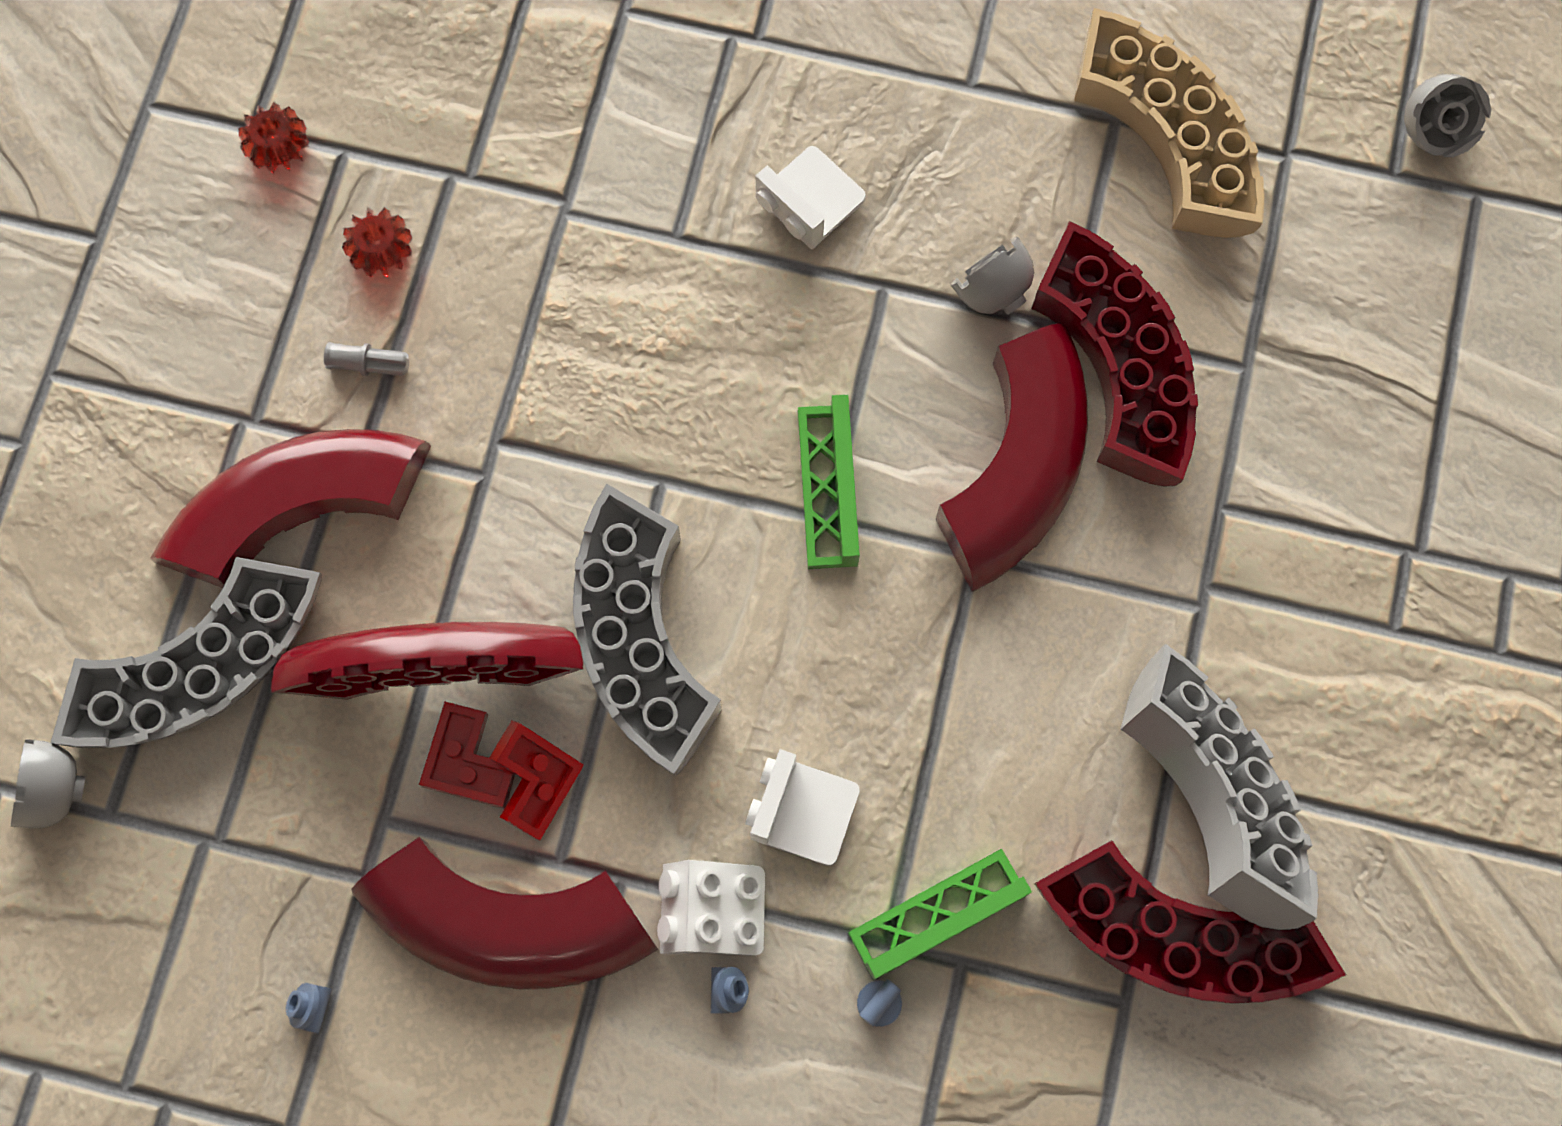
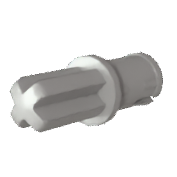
(365, 359)

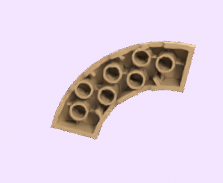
(1183, 120)

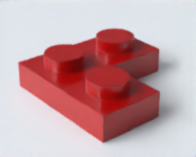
(454, 762)
(545, 776)

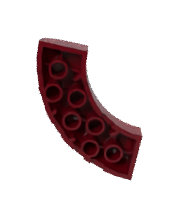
(1134, 351)
(1036, 465)
(288, 488)
(427, 656)
(501, 935)
(1181, 944)

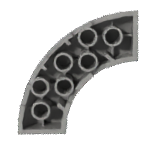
(624, 633)
(197, 671)
(1234, 792)

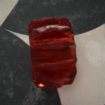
(273, 137)
(384, 228)

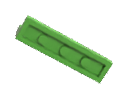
(844, 481)
(946, 929)

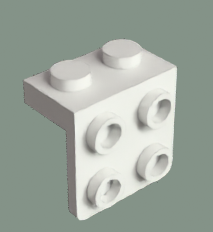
(809, 195)
(802, 809)
(711, 908)

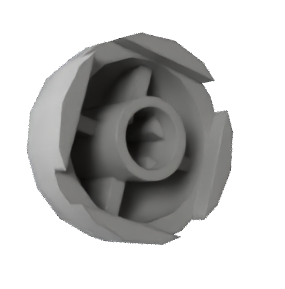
(1447, 114)
(998, 280)
(45, 785)

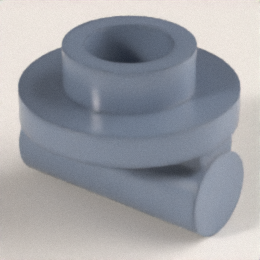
(728, 990)
(879, 1003)
(307, 1006)

